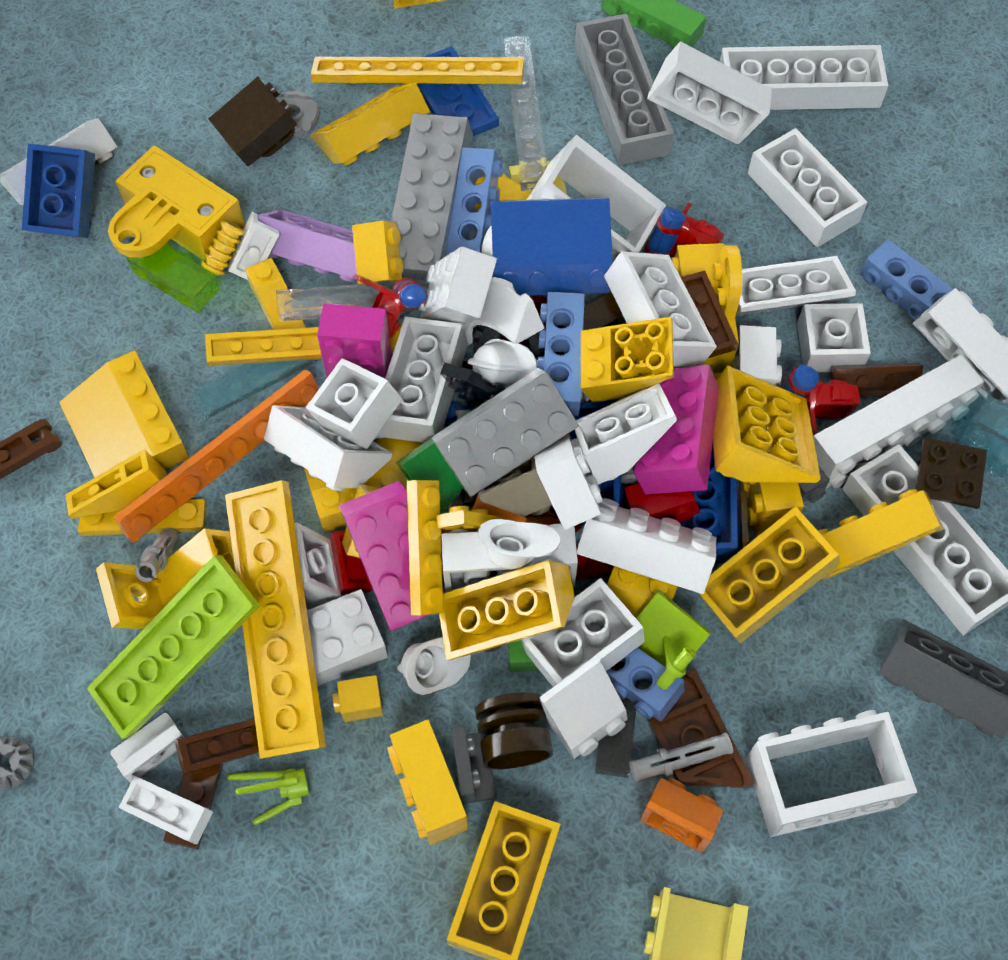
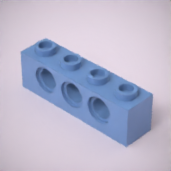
(472, 166)
(903, 279)
(564, 310)
(650, 701)

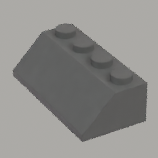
(949, 678)

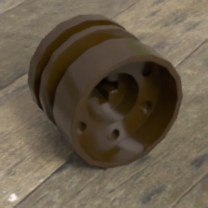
(513, 731)

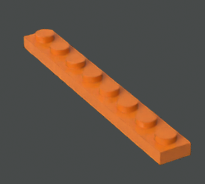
(210, 461)

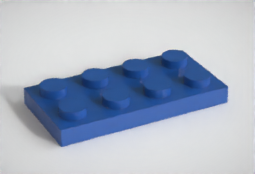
(459, 100)

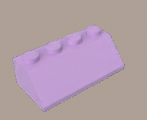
(312, 243)

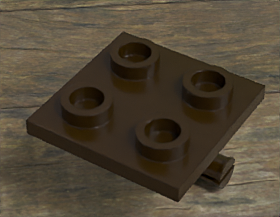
(951, 472)

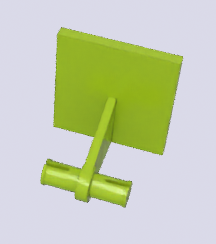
(670, 637)

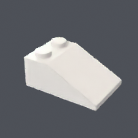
(623, 432)
(584, 708)

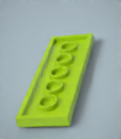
(173, 646)

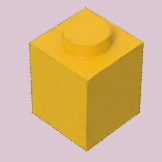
(358, 698)

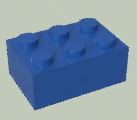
(58, 190)

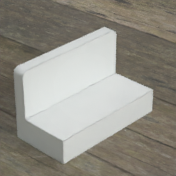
(254, 246)
(147, 747)

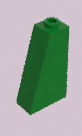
(428, 464)

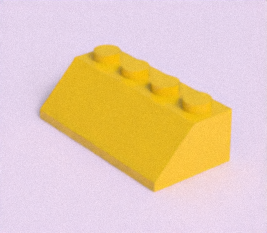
(370, 124)
(506, 608)

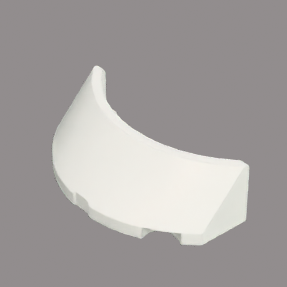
(507, 313)

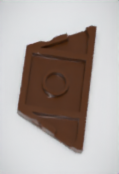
(694, 720)

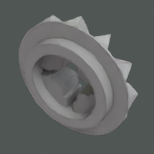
(21, 762)

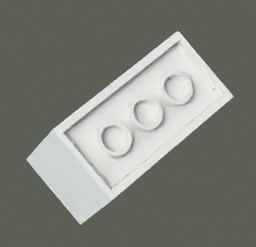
(600, 178)
(889, 759)

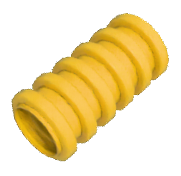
(222, 248)

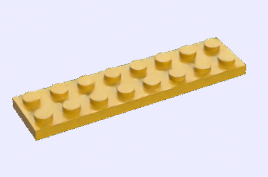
(278, 631)

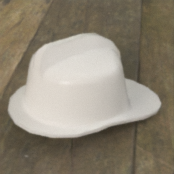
(503, 362)
(516, 543)
(428, 670)

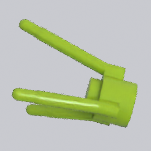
(290, 782)

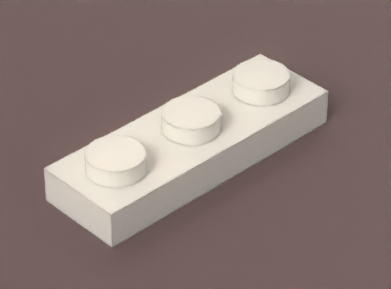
(166, 810)

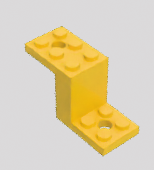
(121, 583)

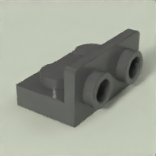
(474, 779)

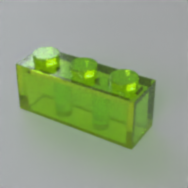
(177, 277)

